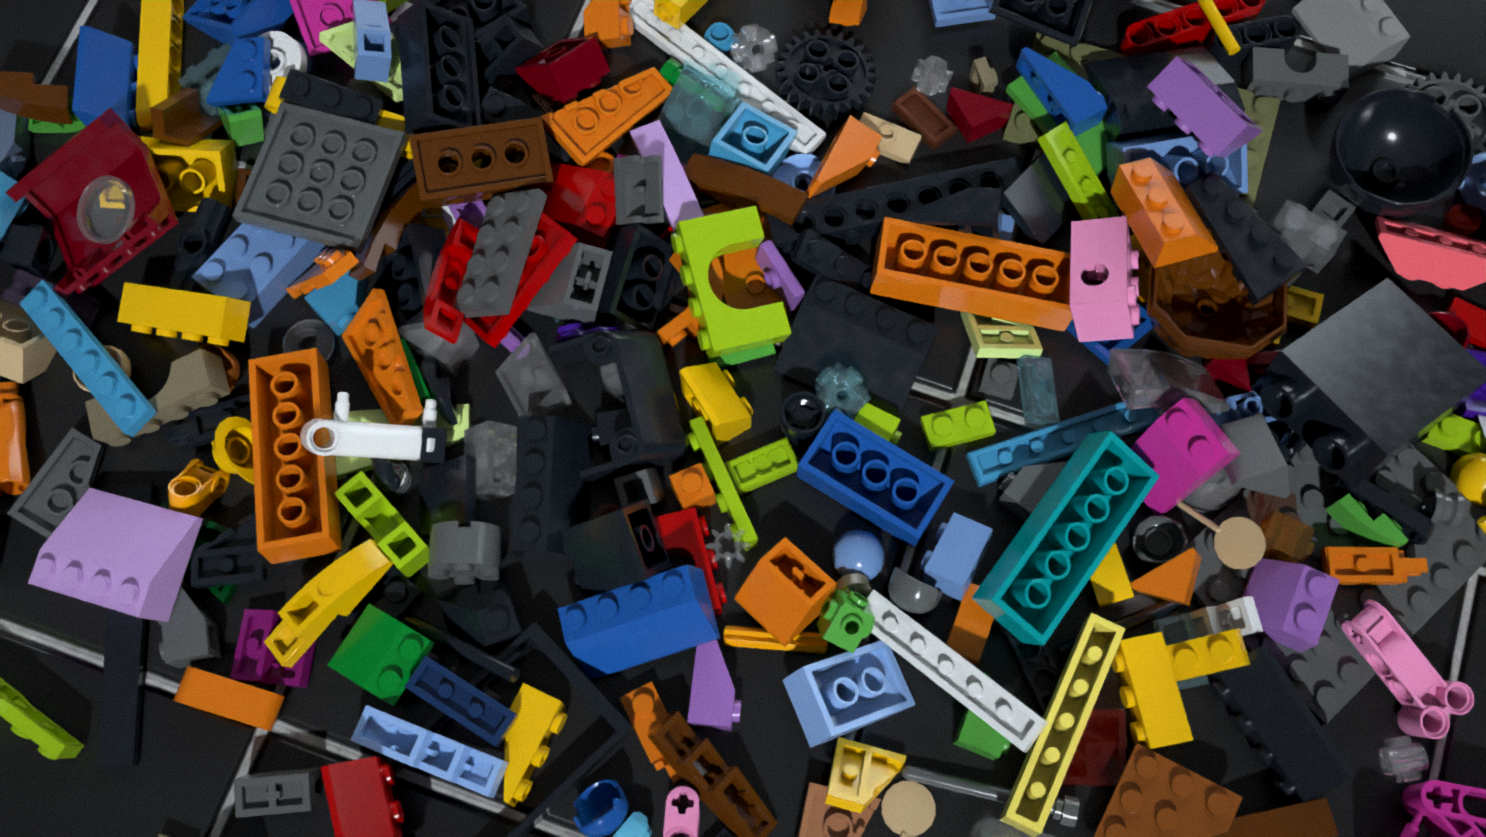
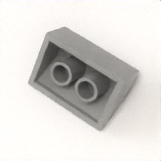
(1353, 28)

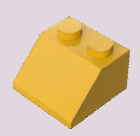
(713, 398)

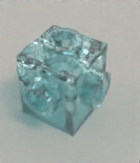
(841, 390)

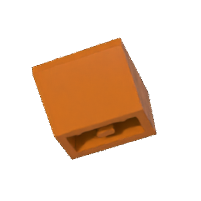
(785, 591)

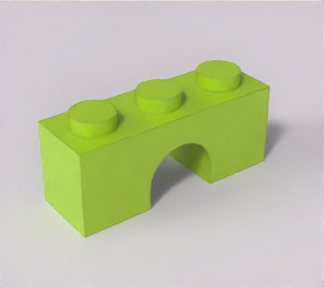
(384, 524)

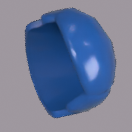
(601, 808)

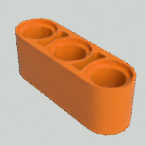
(229, 698)

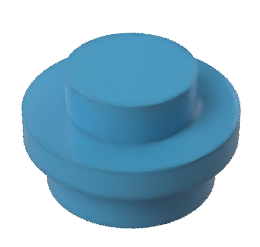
(719, 36)

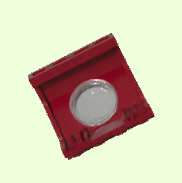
(99, 200)

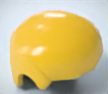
(1470, 477)

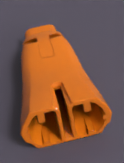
(13, 451)

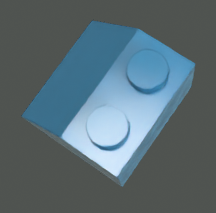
(753, 140)

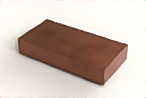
(924, 118)

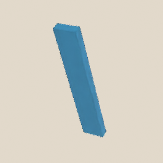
(1055, 441)

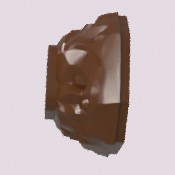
(1207, 311)

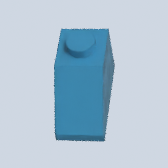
(338, 301)

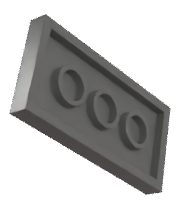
(500, 253)

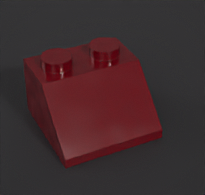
(565, 69)

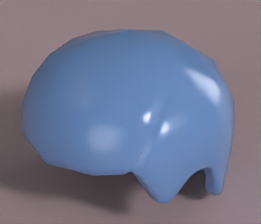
(858, 553)

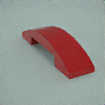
(439, 310)

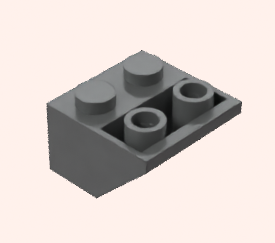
(575, 286)

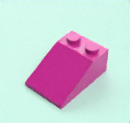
(1184, 451)

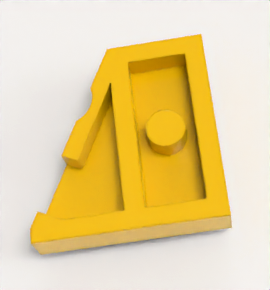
(860, 774)

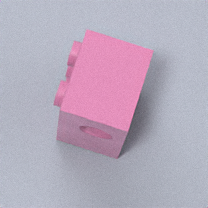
(1103, 253)

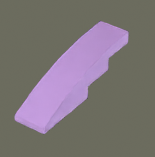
(678, 196)

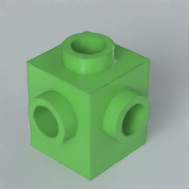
(845, 619)

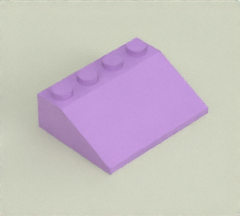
(118, 555)

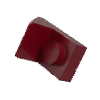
(1235, 374)

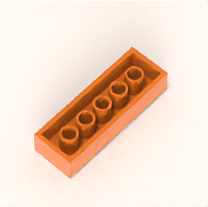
(972, 274)
(292, 485)

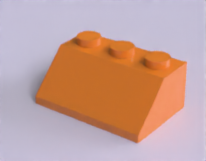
(1160, 213)

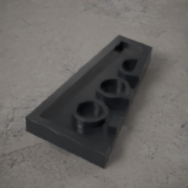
(1251, 246)

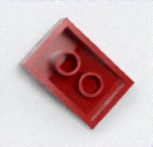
(583, 203)

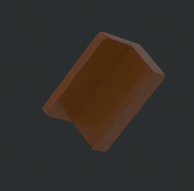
(180, 119)

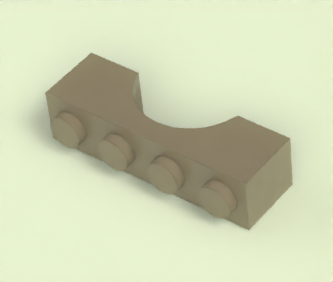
(192, 383)

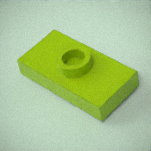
(762, 466)

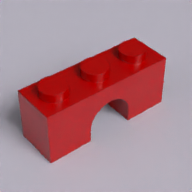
(684, 536)

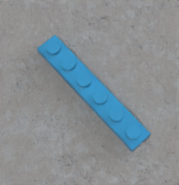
(88, 359)

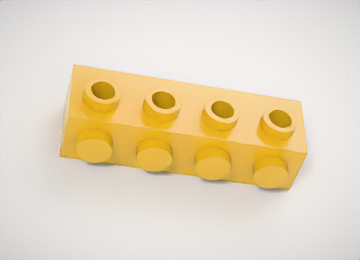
(184, 312)

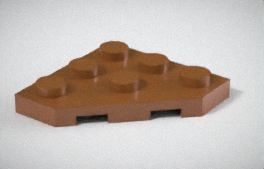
(1165, 801)

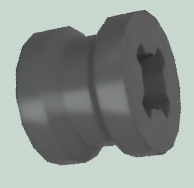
(1443, 507)

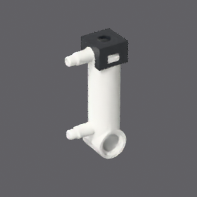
(378, 440)

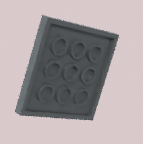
(320, 177)

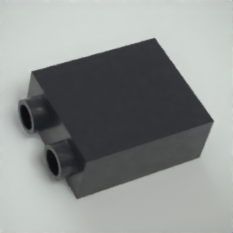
(1368, 382)

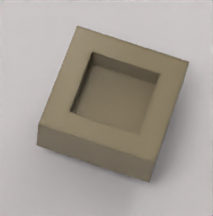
(983, 77)

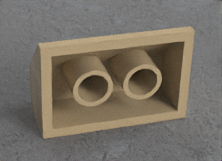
(23, 346)

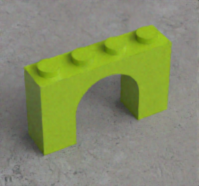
(725, 328)

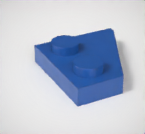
(243, 75)

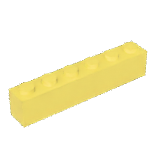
(1067, 717)

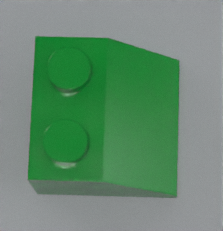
(380, 654)

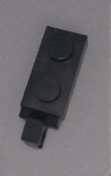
(201, 424)

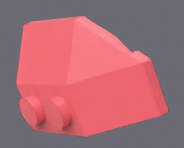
(1432, 254)

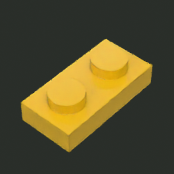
(1208, 655)

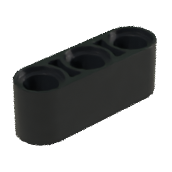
(1271, 32)

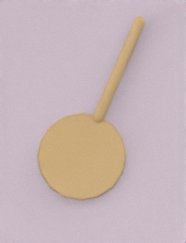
(1236, 541)
(908, 808)

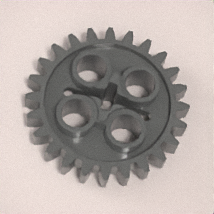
(1455, 96)

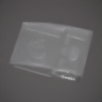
(1161, 380)

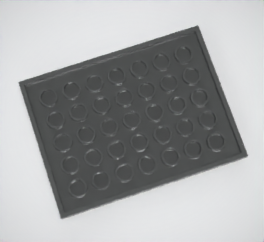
(1334, 668)

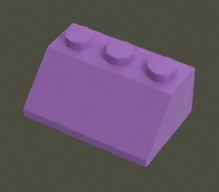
(1202, 109)

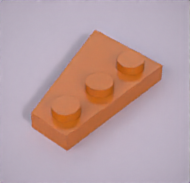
(328, 268)

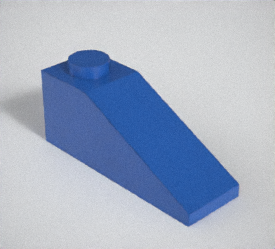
(1062, 92)

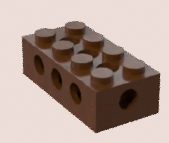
(469, 144)

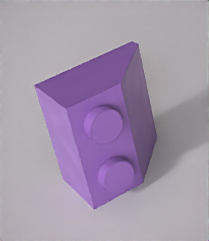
(1291, 601)

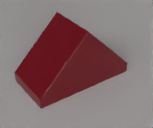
(976, 114)

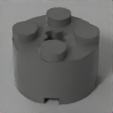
(464, 552)

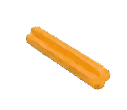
(762, 639)

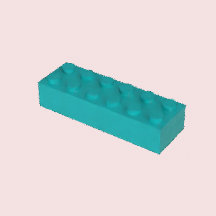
(1066, 538)

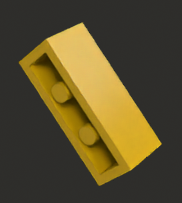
(1151, 692)

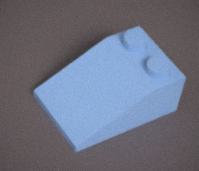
(847, 692)

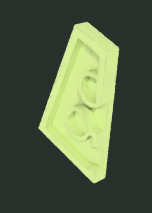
(342, 44)

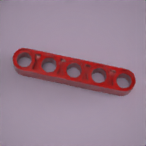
(1183, 26)

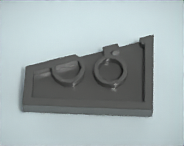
(59, 483)

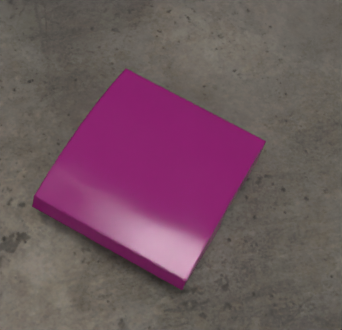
(255, 661)

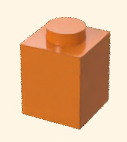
(692, 488)

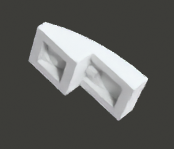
(1231, 615)

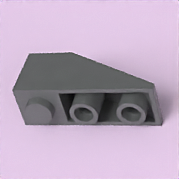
(190, 634)

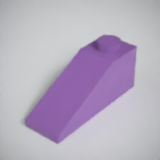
(712, 691)

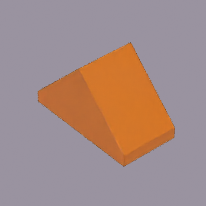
(1173, 579)

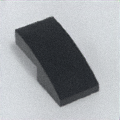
(441, 391)

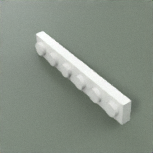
(955, 674)

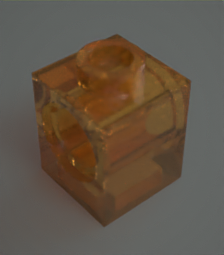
(1286, 538)

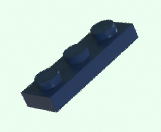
(461, 701)

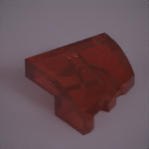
(1100, 751)

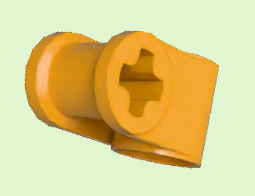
(196, 488)

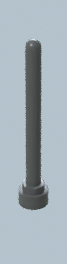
(1063, 809)

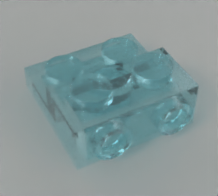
(699, 106)

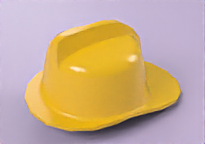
(233, 447)

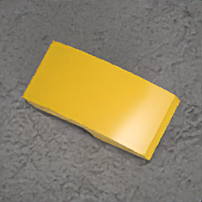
(1111, 580)

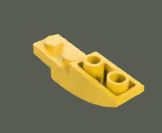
(324, 597)

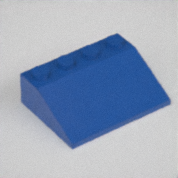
(238, 18)

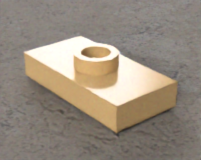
(896, 141)

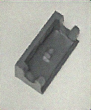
(638, 190)
(276, 792)

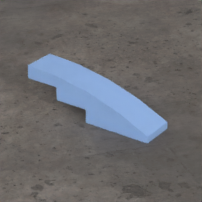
(429, 751)

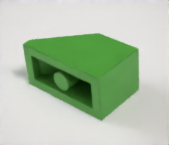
(980, 737)

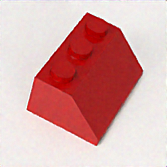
(362, 798)

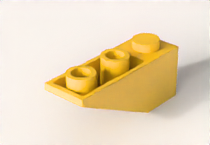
(528, 739)

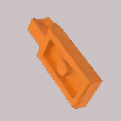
(1370, 565)
(645, 713)

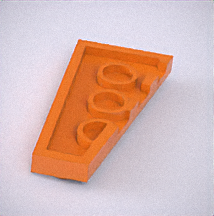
(600, 120)
(382, 360)

